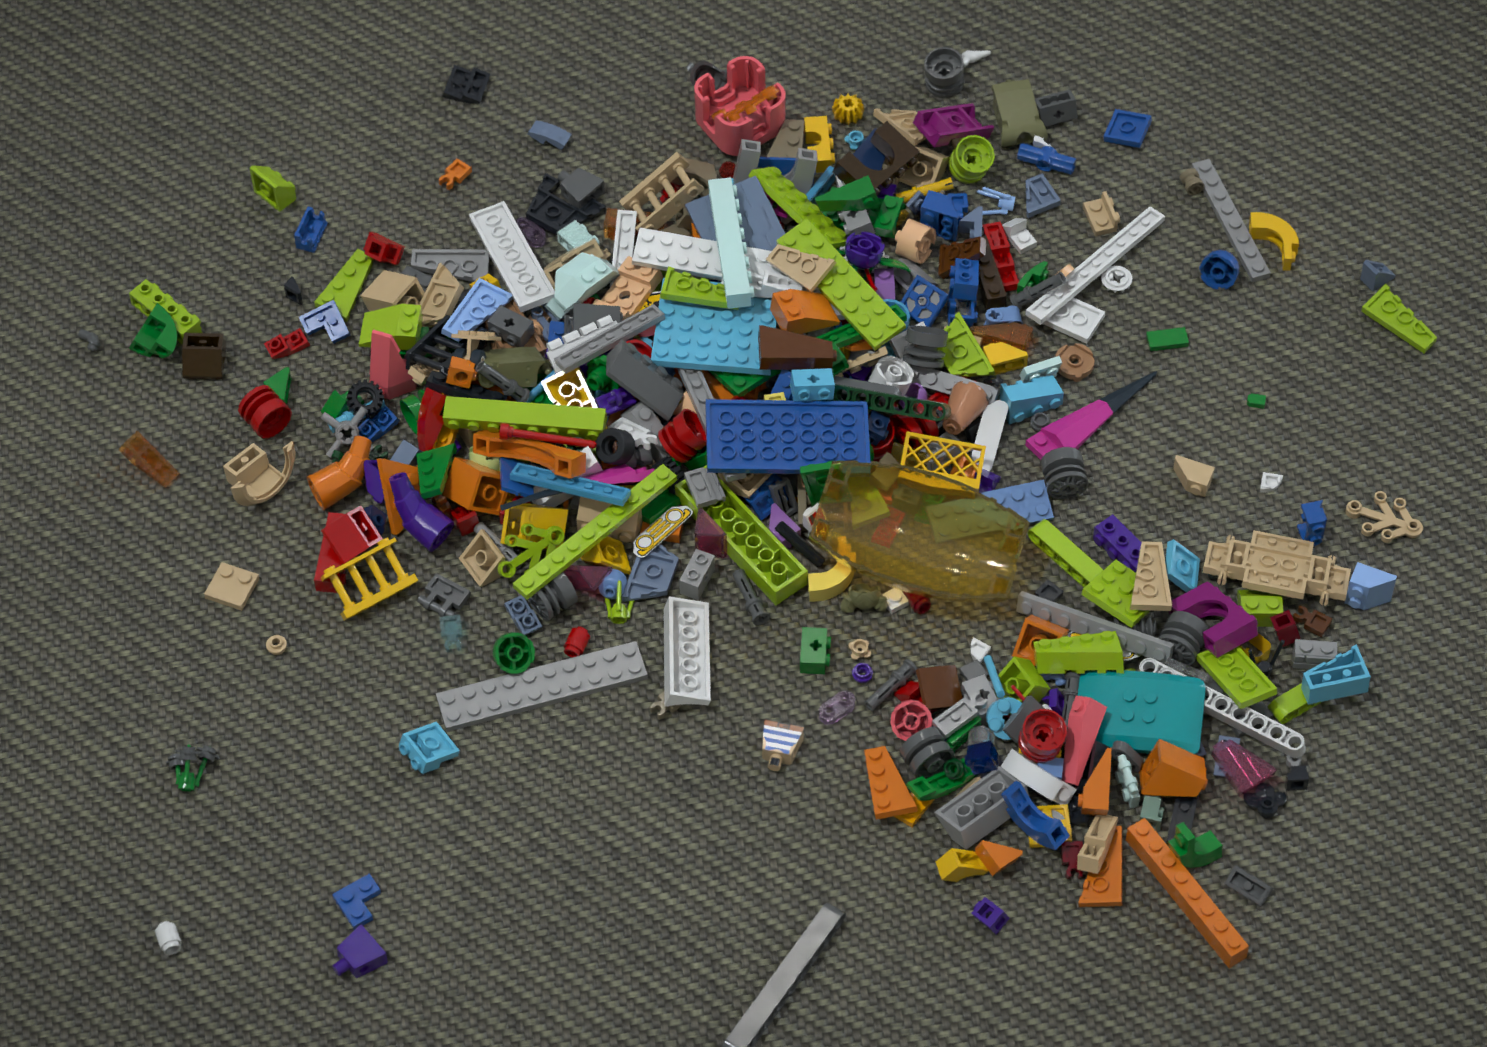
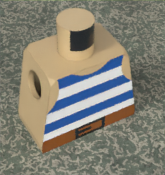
(780, 743)

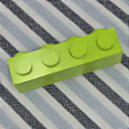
(147, 295)

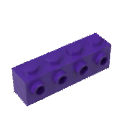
(1118, 542)

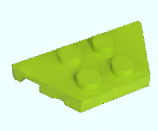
(963, 352)

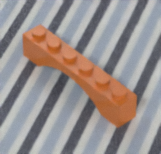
(558, 459)

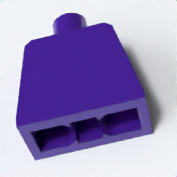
(359, 954)

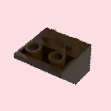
(203, 355)

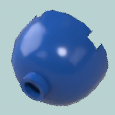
(1219, 269)

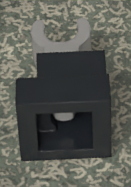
(1297, 777)

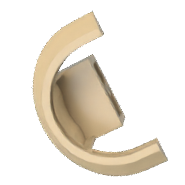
(254, 478)

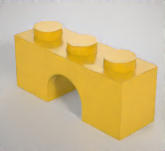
(817, 132)

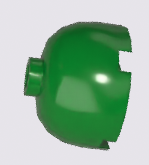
(513, 652)

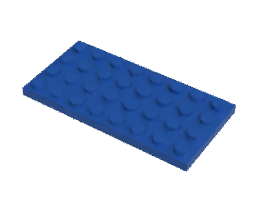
(783, 434)

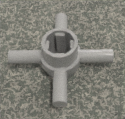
(346, 424)

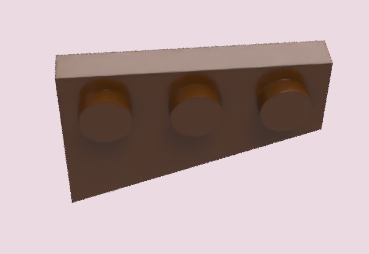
(970, 249)

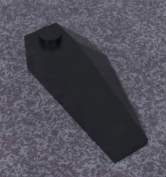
(1074, 811)

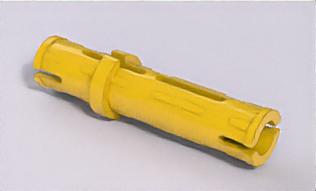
(936, 187)

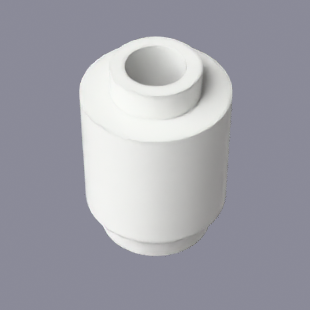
(168, 938)

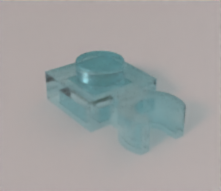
(451, 629)

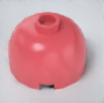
(910, 718)

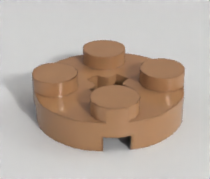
(1082, 368)

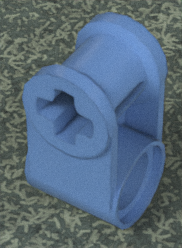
(1003, 315)

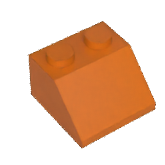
(1034, 630)

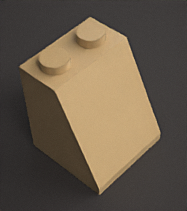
(391, 290)

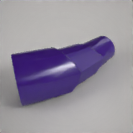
(418, 517)

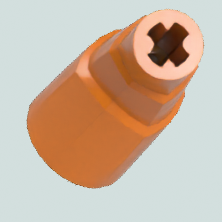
(340, 477)

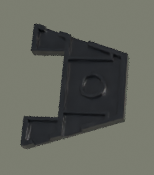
(556, 213)

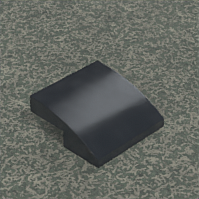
(466, 85)

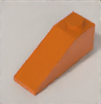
(1096, 791)

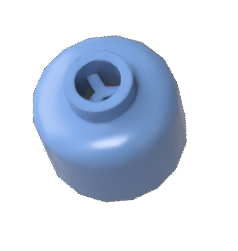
(608, 587)

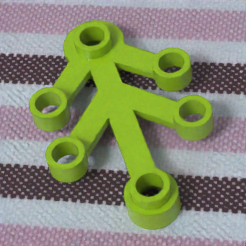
(533, 548)

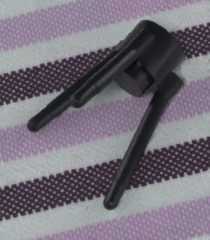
(1264, 666)

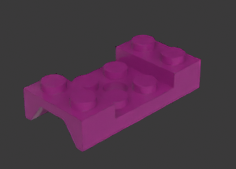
(949, 123)

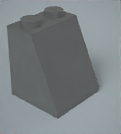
(583, 314)

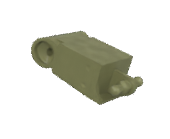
(1017, 113)
(517, 364)

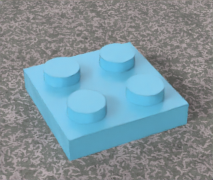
(1182, 566)

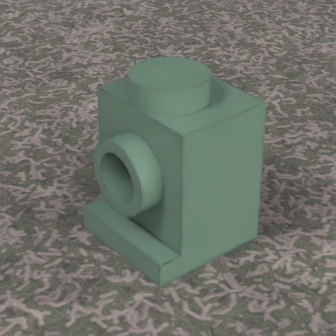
(1152, 811)

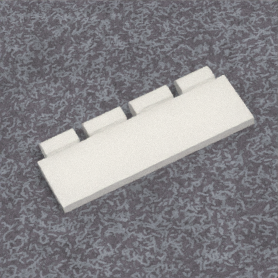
(573, 339)

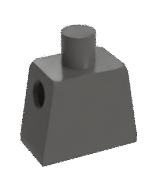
(580, 187)

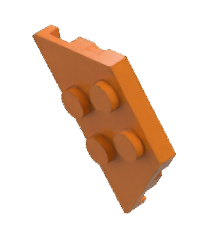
(387, 469)

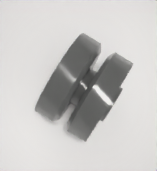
(926, 752)

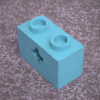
(812, 384)

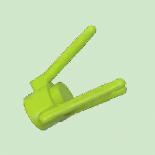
(619, 613)

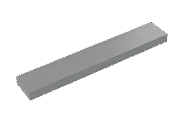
(609, 338)

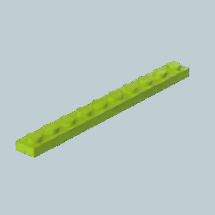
(593, 532)

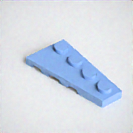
(476, 308)

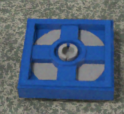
(924, 300)

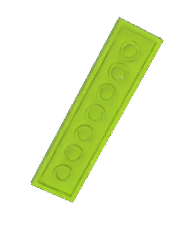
(846, 288)

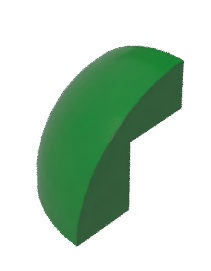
(156, 335)

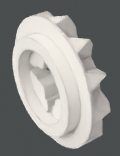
(1119, 273)

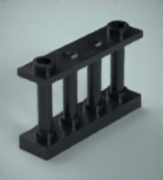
(427, 343)

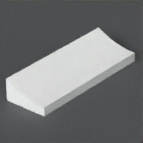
(686, 652)

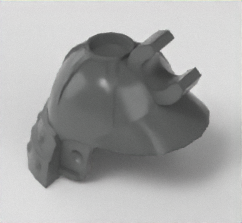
(704, 67)

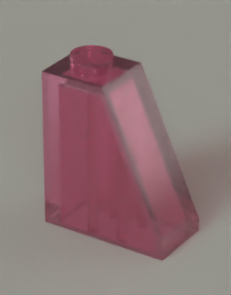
(1241, 766)

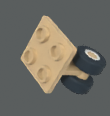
(471, 352)

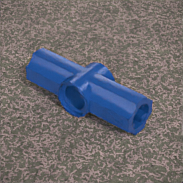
(1046, 158)

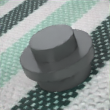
(1039, 421)

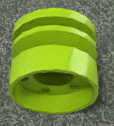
(973, 150)

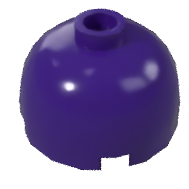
(864, 250)

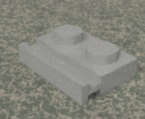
(704, 487)

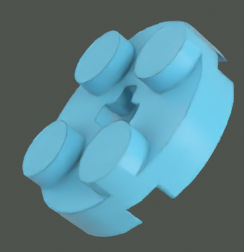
(997, 710)

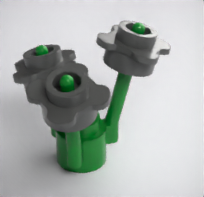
(181, 760)

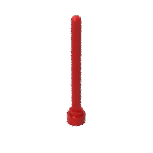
(508, 431)

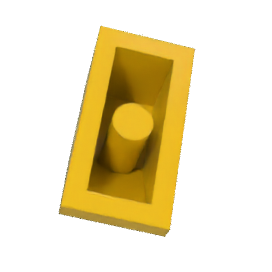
(1005, 357)

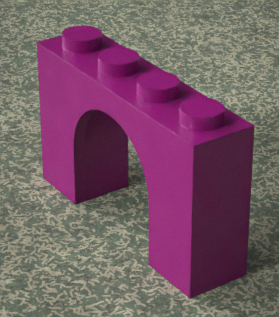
(1210, 601)

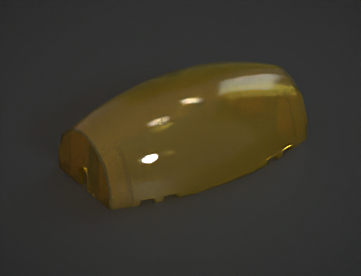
(918, 532)

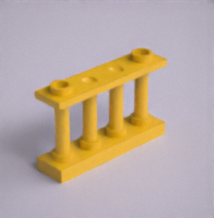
(386, 589)

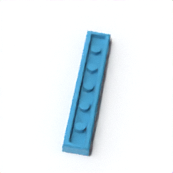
(575, 486)

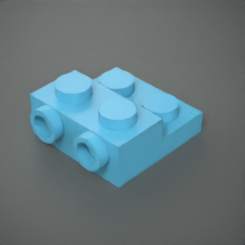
(427, 747)

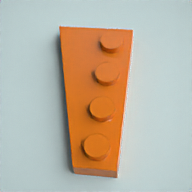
(887, 787)
(1106, 886)

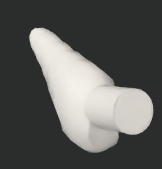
(973, 56)

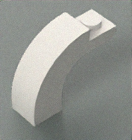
(1038, 778)

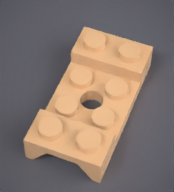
(632, 281)

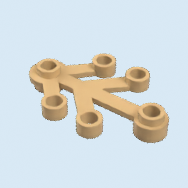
(1386, 518)

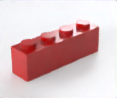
(327, 559)

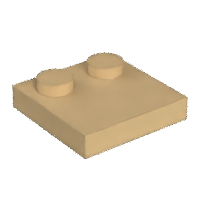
(231, 586)

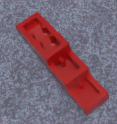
(1001, 253)

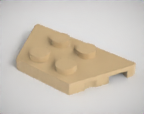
(902, 122)
(440, 296)

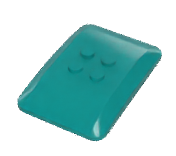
(1147, 708)

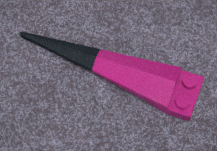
(1081, 424)
(615, 475)

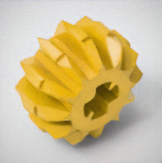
(848, 109)

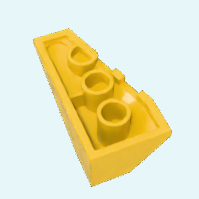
(569, 389)

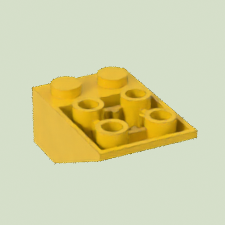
(537, 515)

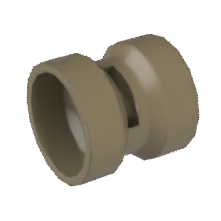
(1192, 182)

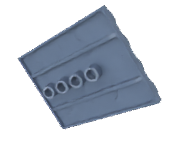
(758, 217)

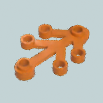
(750, 105)

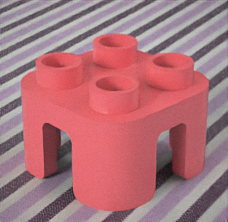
(744, 81)

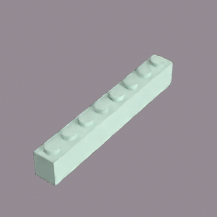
(729, 243)

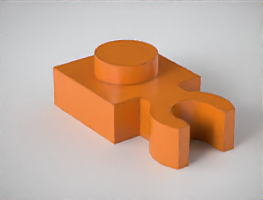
(457, 172)

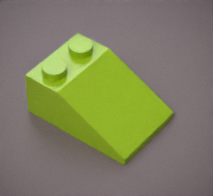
(400, 321)

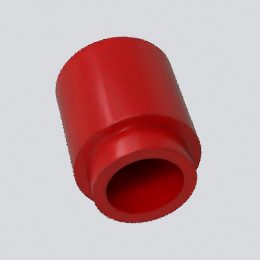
(576, 642)

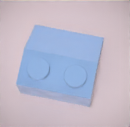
(1369, 587)

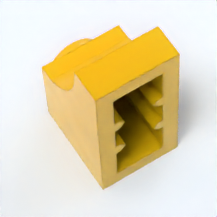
(959, 864)

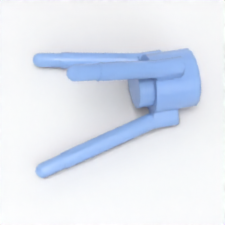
(1006, 201)

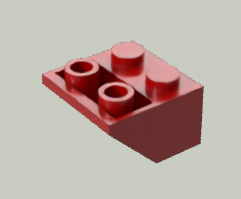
(352, 535)

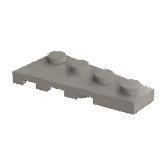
(462, 263)

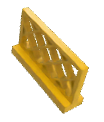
(975, 483)

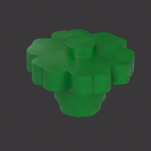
(597, 375)

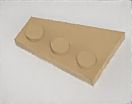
(868, 358)

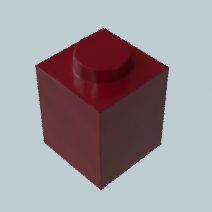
(1285, 627)

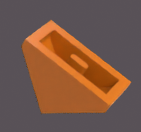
(996, 856)

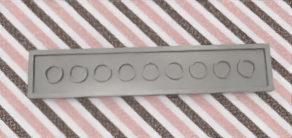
(541, 686)

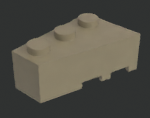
(788, 139)

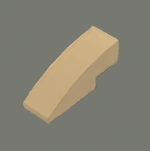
(1096, 843)

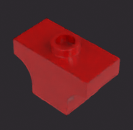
(383, 249)

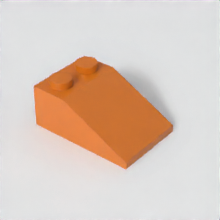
(802, 311)

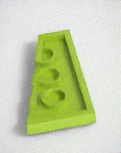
(347, 284)
(688, 289)
(1393, 315)

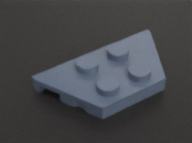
(651, 575)

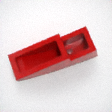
(429, 419)

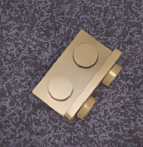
(1102, 215)

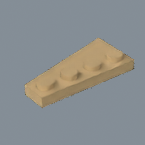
(1151, 580)

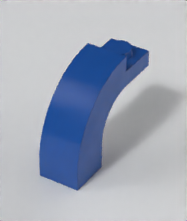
(1037, 825)

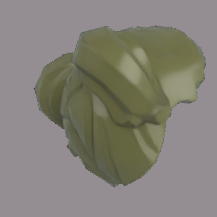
(863, 598)

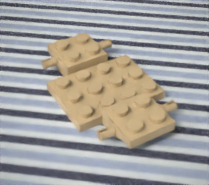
(1277, 567)

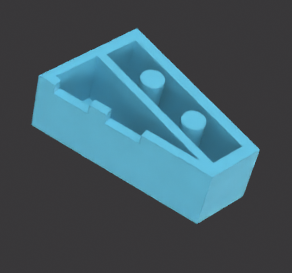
(1030, 397)
(1337, 678)

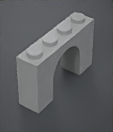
(801, 173)

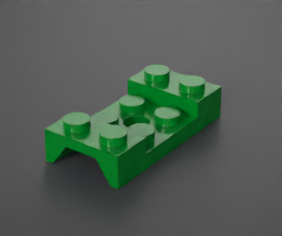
(882, 216)

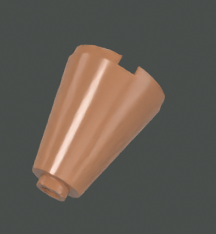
(966, 404)

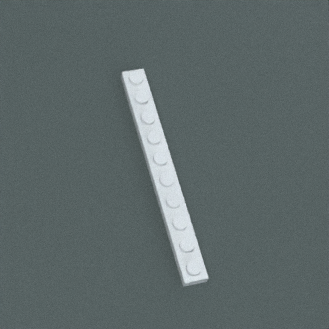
(1095, 265)

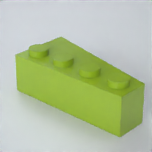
(1079, 654)

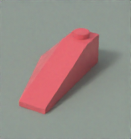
(388, 367)
(1082, 730)

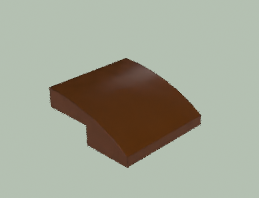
(939, 686)

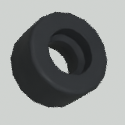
(605, 443)

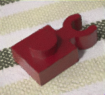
(1069, 856)

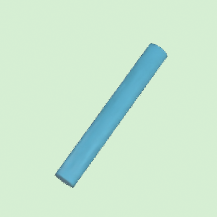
(994, 676)

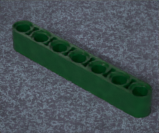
(891, 404)

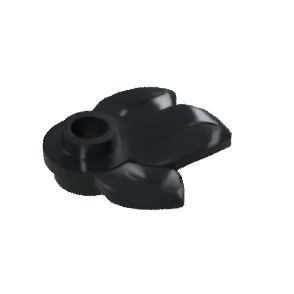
(1265, 800)

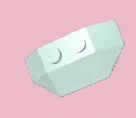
(582, 279)

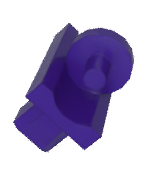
(615, 400)

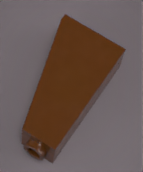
(793, 351)

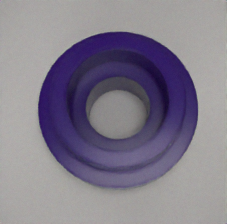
(862, 668)

